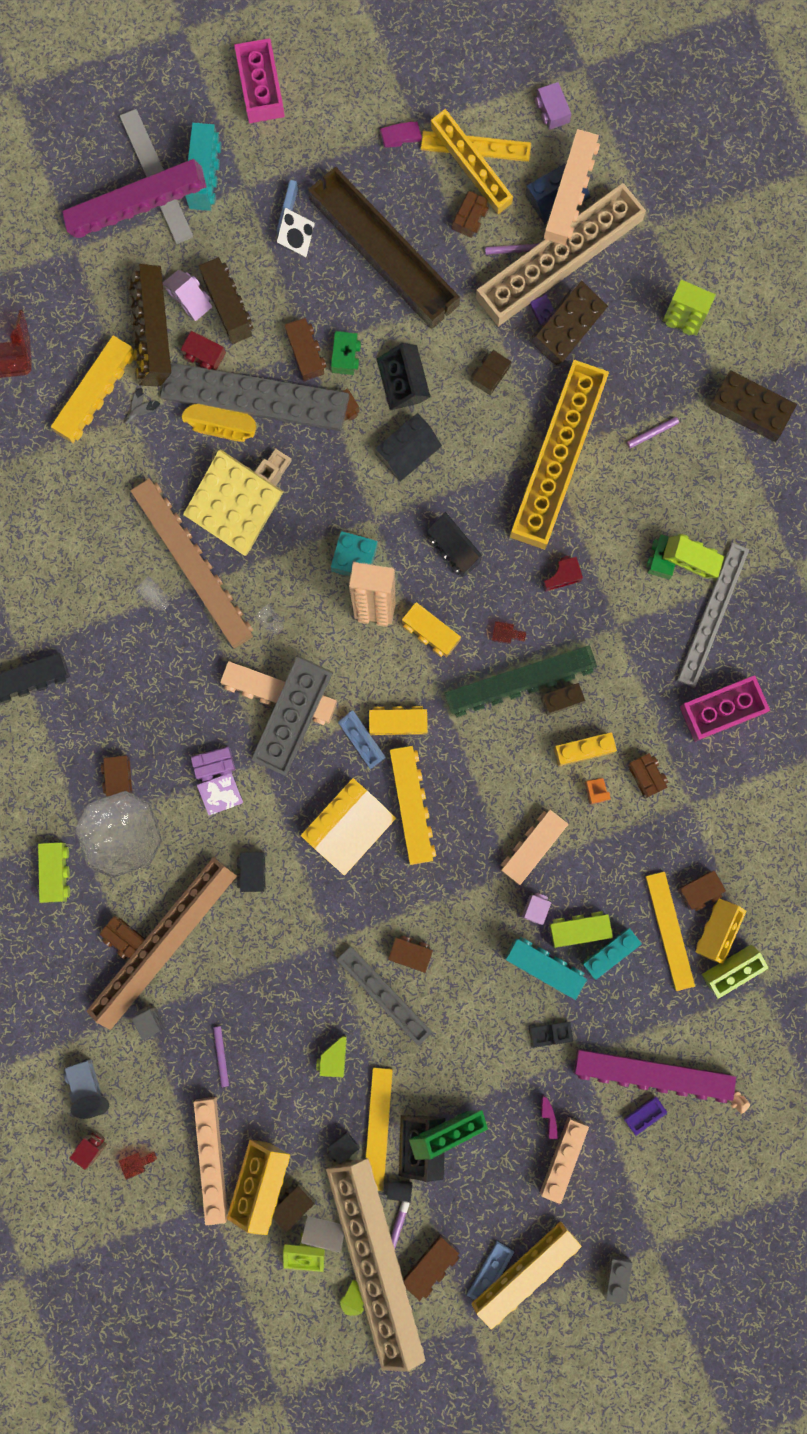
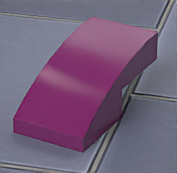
(400, 133)
(547, 1112)

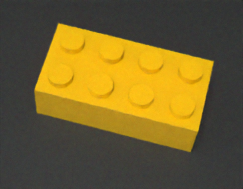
(258, 1187)

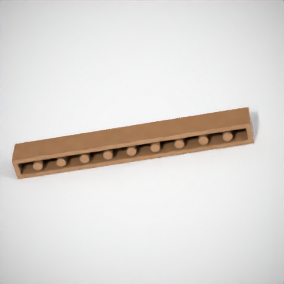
(192, 564)
(161, 944)

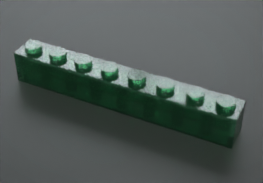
(520, 680)

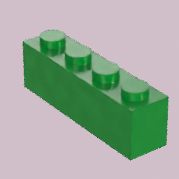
(448, 1134)

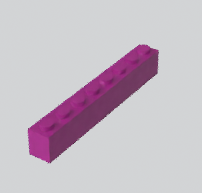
(134, 199)
(655, 1075)

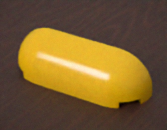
(220, 422)

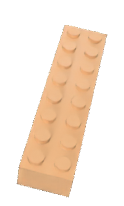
(373, 593)

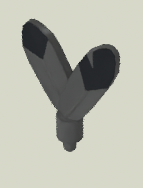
(138, 408)

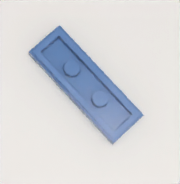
(289, 200)
(361, 739)
(491, 1269)

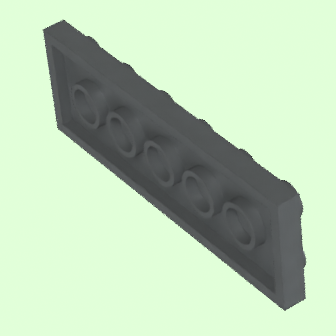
(292, 715)

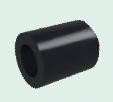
(398, 1190)

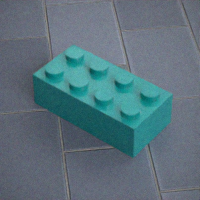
(204, 149)
(546, 969)

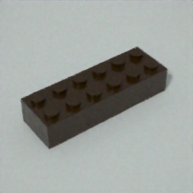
(149, 325)

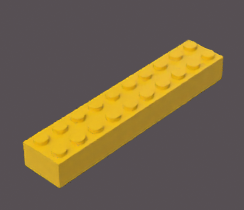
(559, 454)

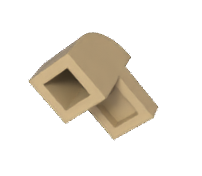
(274, 467)

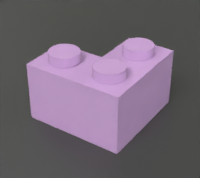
(186, 291)

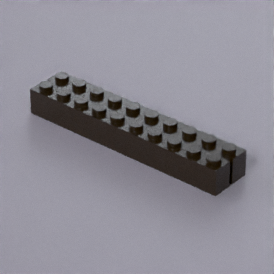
(383, 247)

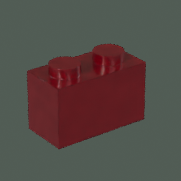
(202, 351)
(88, 1150)

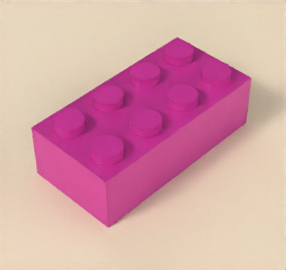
(259, 80)
(724, 708)

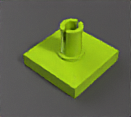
(304, 1257)

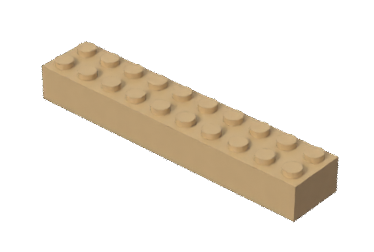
(553, 261)
(375, 1265)

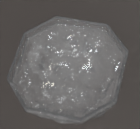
(118, 834)

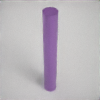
(509, 249)
(649, 434)
(221, 1056)

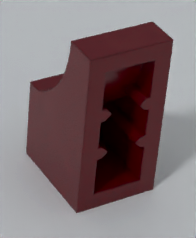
(567, 574)

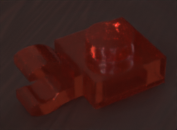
(504, 633)
(134, 1164)

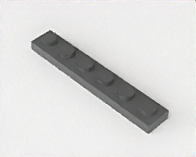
(384, 996)

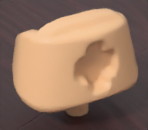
(740, 1103)

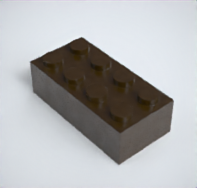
(226, 300)
(568, 323)
(753, 406)

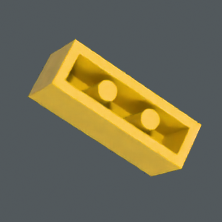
(430, 630)
(398, 721)
(585, 749)
(720, 931)

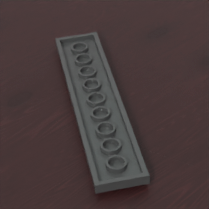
(256, 396)

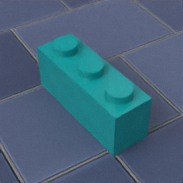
(611, 953)

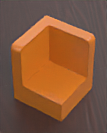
(597, 791)

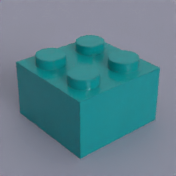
(352, 549)

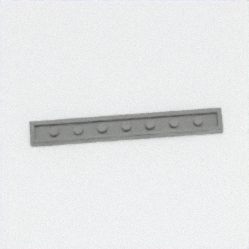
(151, 166)
(713, 615)

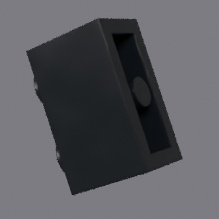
(251, 872)

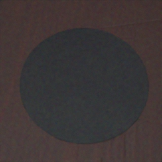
(89, 1107)

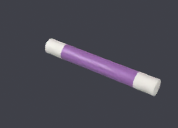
(399, 1222)

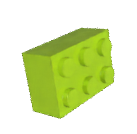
(689, 308)

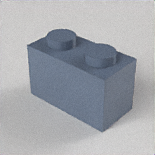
(82, 1080)

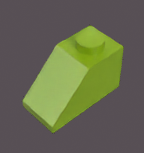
(333, 1059)

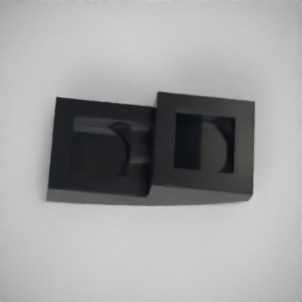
(551, 1034)

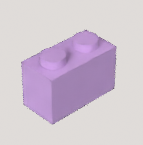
(536, 908)

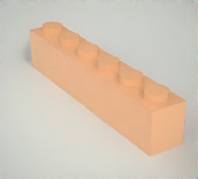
(571, 187)
(268, 689)
(210, 1161)

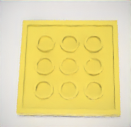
(233, 502)

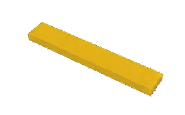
(486, 147)
(670, 931)
(379, 1123)

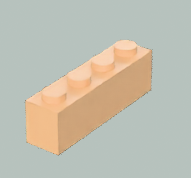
(534, 847)
(564, 1160)

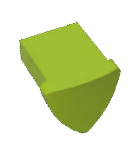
(352, 1301)

